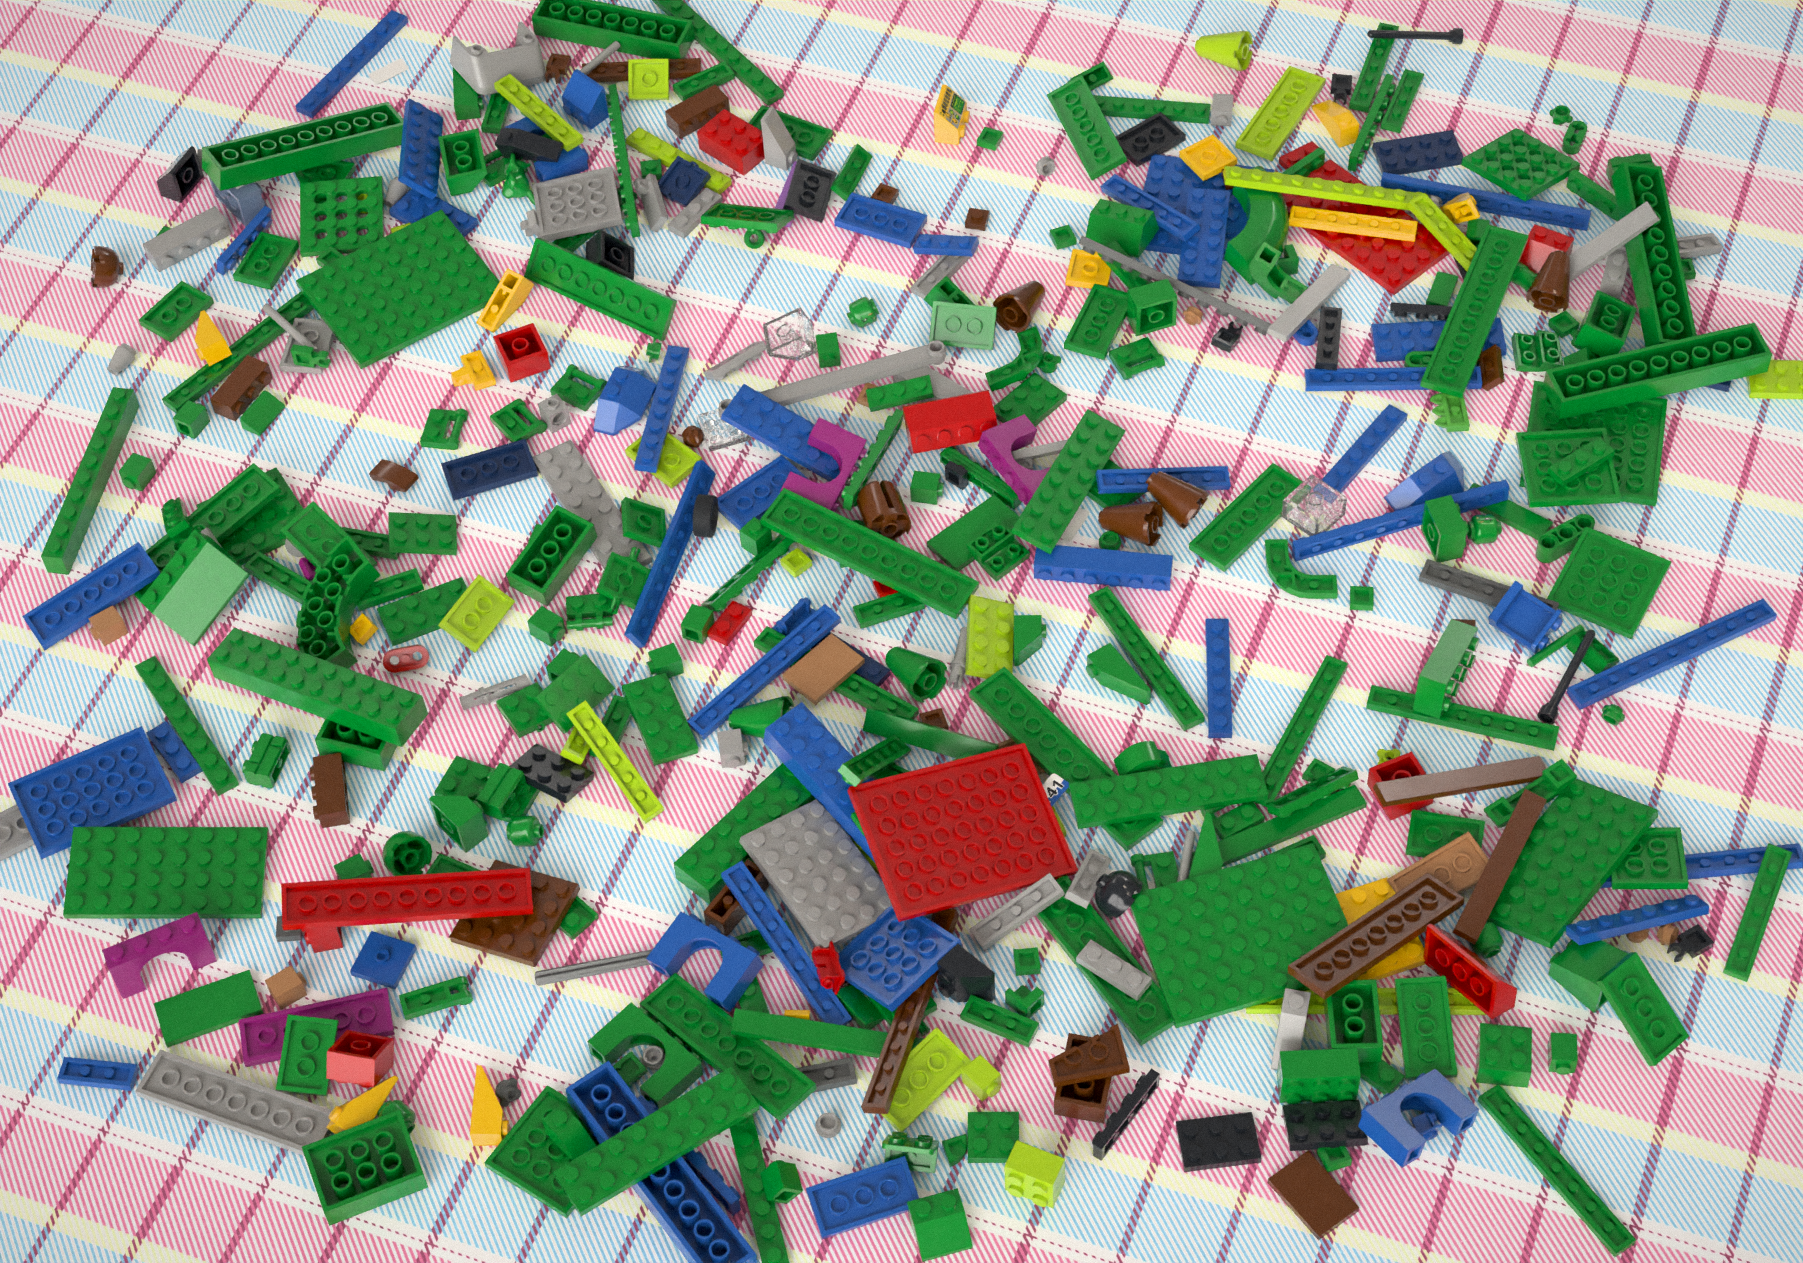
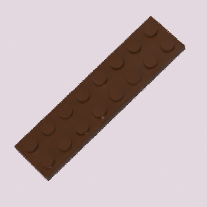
(1375, 936)

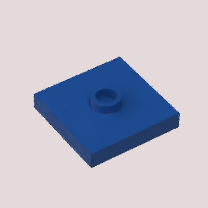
(383, 960)

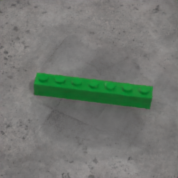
(982, 477)

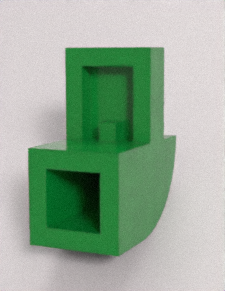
(1141, 758)

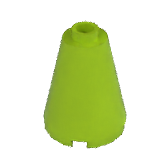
(1226, 49)

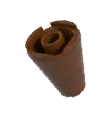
(1552, 284)
(1019, 306)
(1177, 497)
(1134, 521)

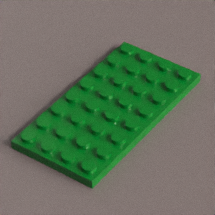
(1568, 860)
(166, 872)

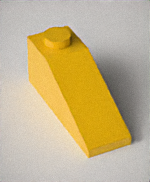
(1338, 122)
(1461, 208)
(505, 300)
(210, 341)
(360, 1108)
(487, 1118)

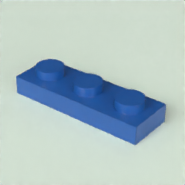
(946, 245)
(173, 752)
(98, 1073)

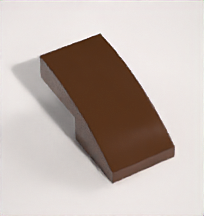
(394, 475)

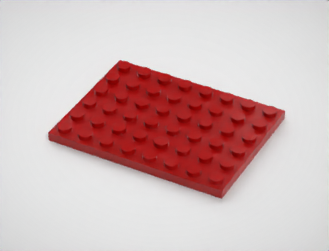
(961, 831)

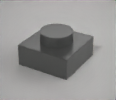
(286, 935)

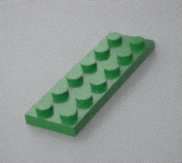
(1087, 127)
(1245, 518)

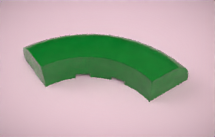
(1265, 222)
(331, 602)

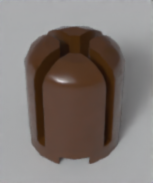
(883, 509)

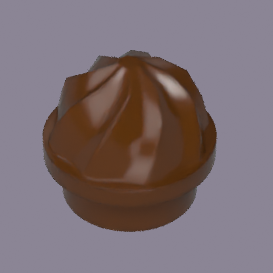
(692, 436)

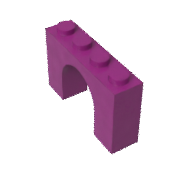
(997, 446)
(845, 449)
(180, 936)

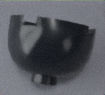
(1115, 892)

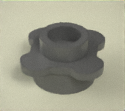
(507, 1091)

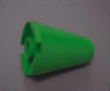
(917, 673)
(756, 717)

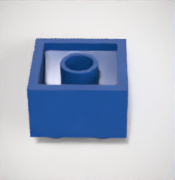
(585, 100)

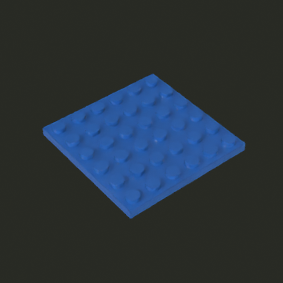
(1169, 182)

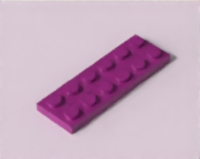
(362, 1012)

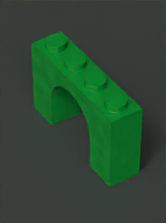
(635, 1028)

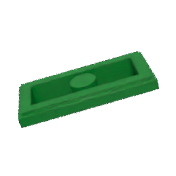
(1096, 76)
(261, 413)
(1597, 657)
(859, 1007)

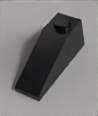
(527, 145)

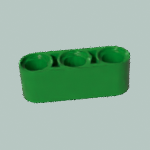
(1562, 538)

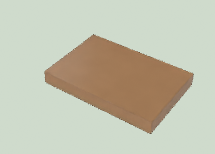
(823, 669)

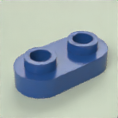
(1307, 334)

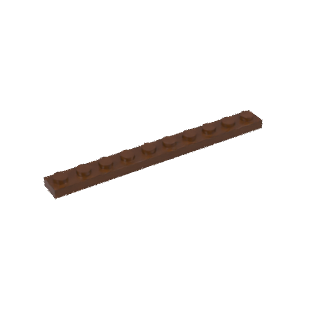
(902, 1035)

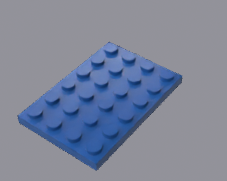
(92, 790)

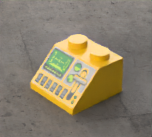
(950, 117)

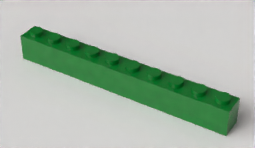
(90, 481)

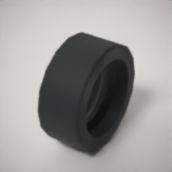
(705, 515)

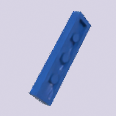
(241, 244)

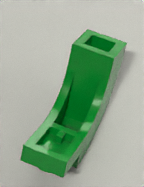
(1271, 277)

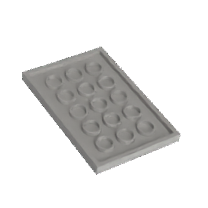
(818, 873)

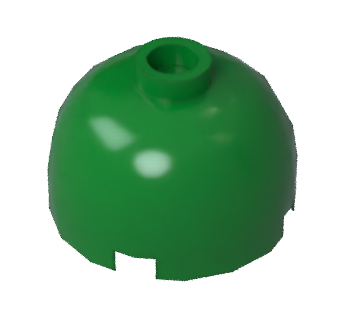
(406, 853)

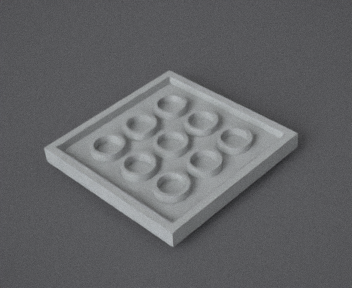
(577, 204)

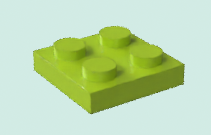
(648, 79)

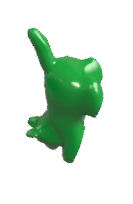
(516, 183)

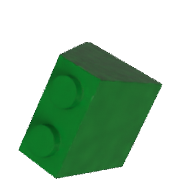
(1581, 967)

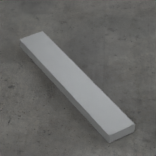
(1611, 239)
(1308, 303)

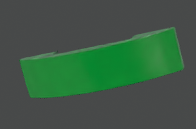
(1548, 786)

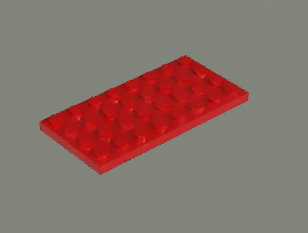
(1384, 260)

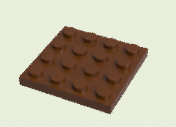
(520, 936)

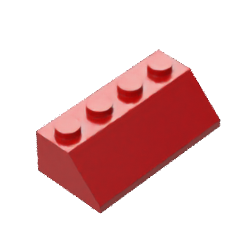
(948, 421)
(1468, 973)

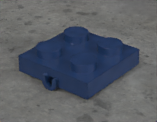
(683, 181)

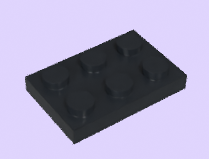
(1150, 138)
(809, 190)
(553, 773)
(1323, 1125)
(1218, 1142)

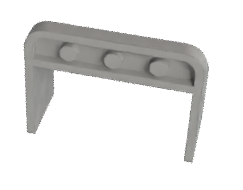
(484, 68)

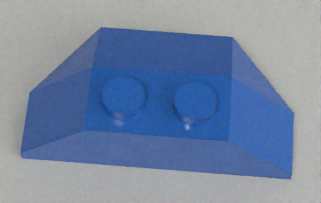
(623, 399)
(1434, 480)

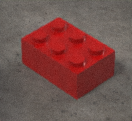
(732, 142)

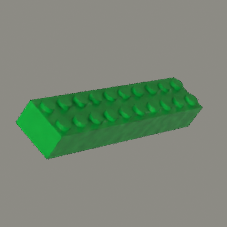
(302, 146)
(1654, 257)
(1657, 370)
(318, 687)

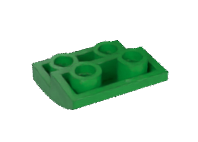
(1536, 351)
(997, 550)

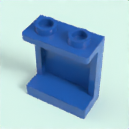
(1525, 618)

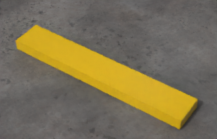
(1353, 223)

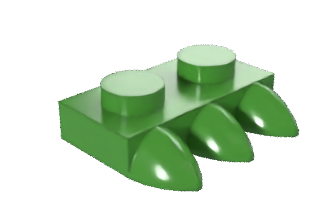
(1451, 412)

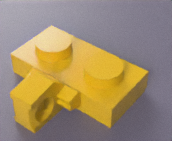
(474, 371)

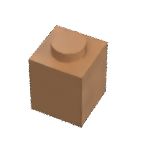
(107, 626)
(286, 987)

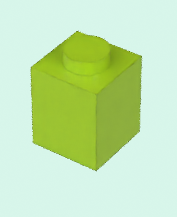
(981, 1078)

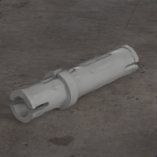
(958, 665)
(468, 700)

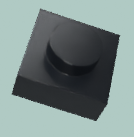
(956, 475)

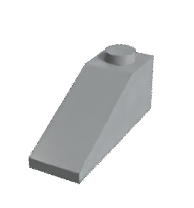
(777, 141)
(1291, 1023)

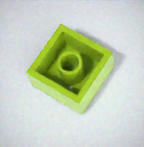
(1034, 1174)

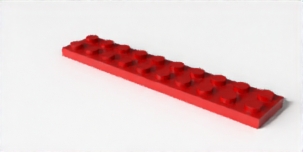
(406, 898)

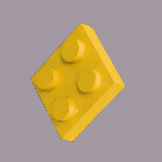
(1208, 157)
(1087, 270)

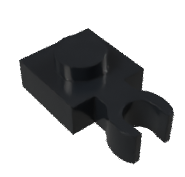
(1341, 86)
(1227, 338)
(1693, 942)

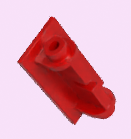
(828, 966)

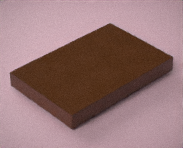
(1313, 1195)

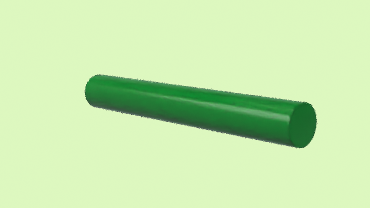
(1554, 646)

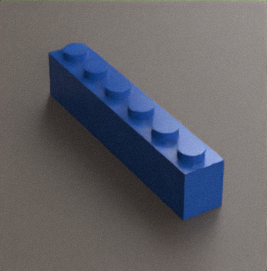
(1104, 567)

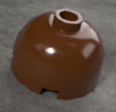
(105, 267)

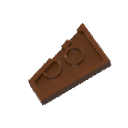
(1093, 1060)

